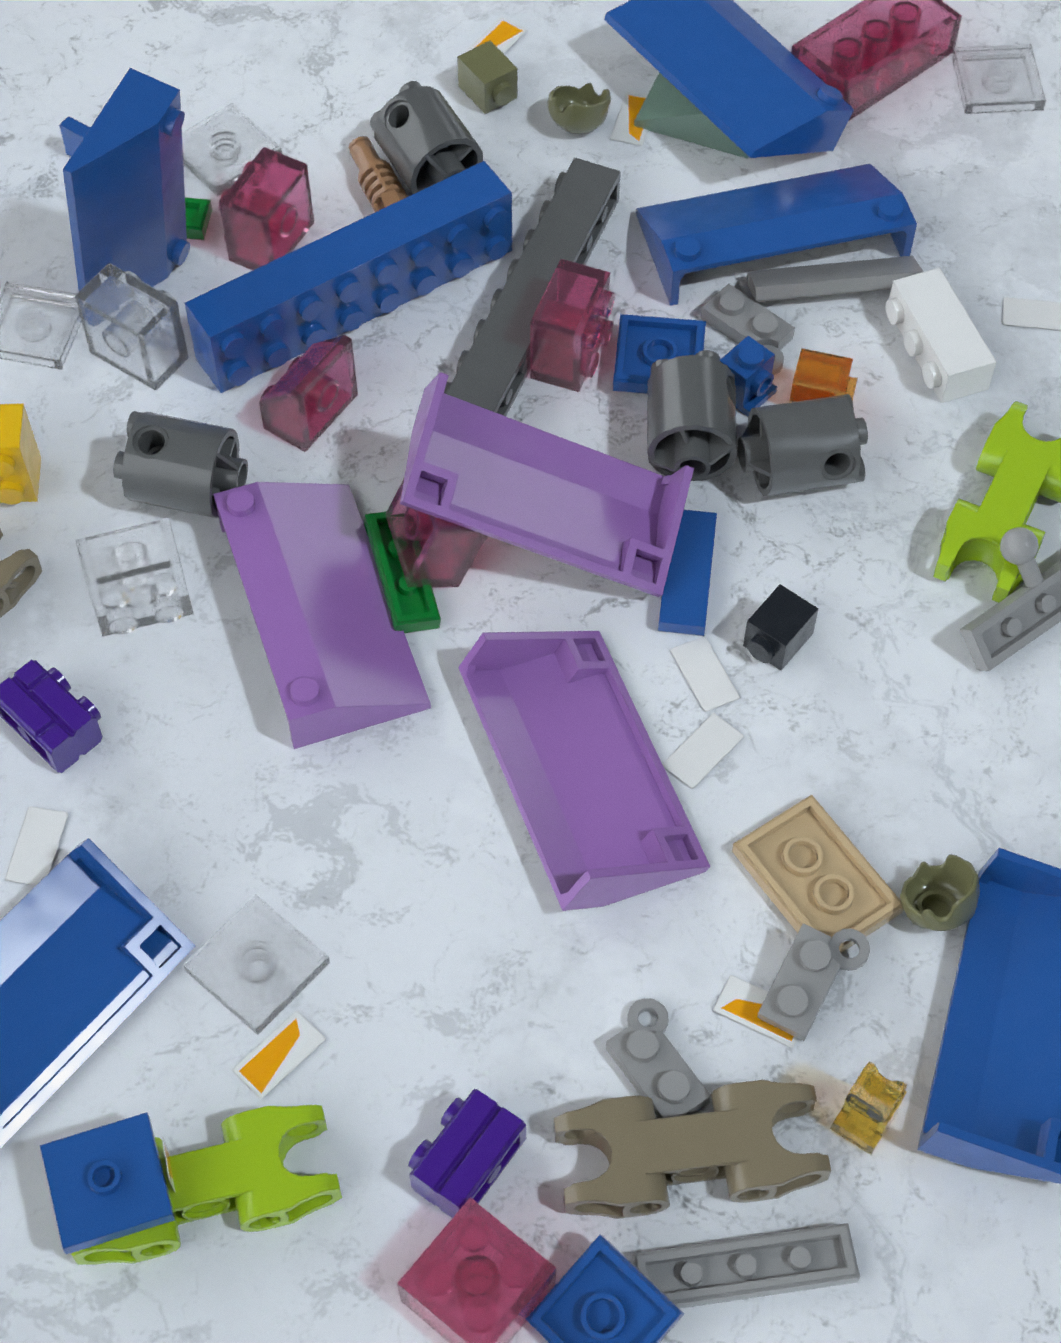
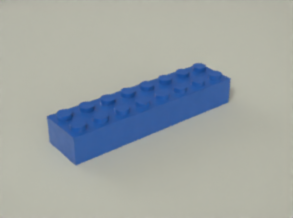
(350, 276)

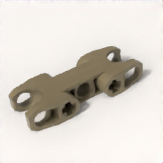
(663, 1152)

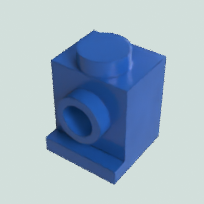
(753, 374)

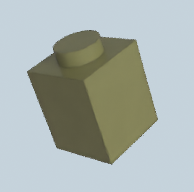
(487, 77)

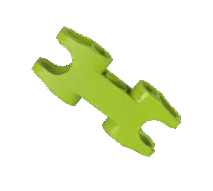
(1021, 473)
(232, 1176)

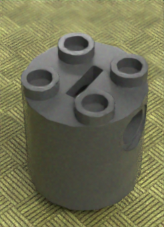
(424, 137)
(691, 415)
(803, 445)
(178, 462)

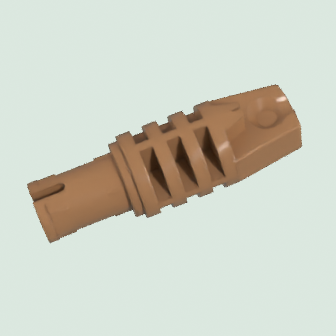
(375, 175)

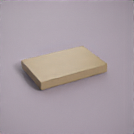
(816, 873)

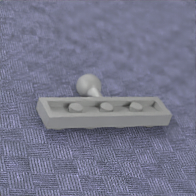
(1023, 613)

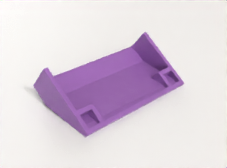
(542, 491)
(319, 608)
(580, 766)

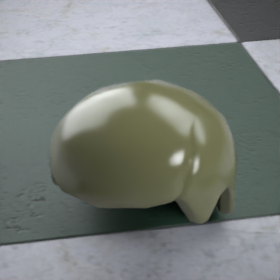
(577, 108)
(941, 894)

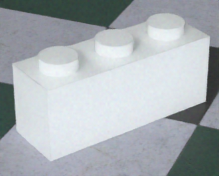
(940, 335)

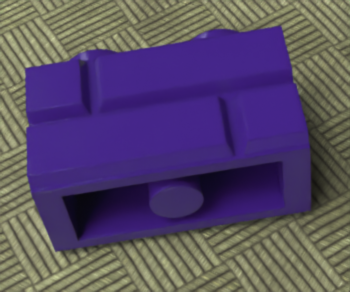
(49, 716)
(467, 1153)

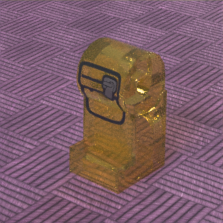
(869, 1108)

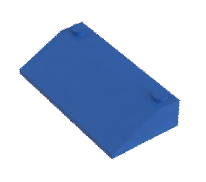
(735, 74)
(130, 184)
(773, 221)
(71, 972)
(1000, 1047)

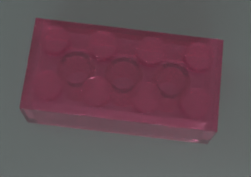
(879, 47)

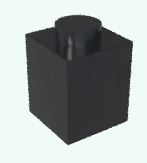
(780, 627)

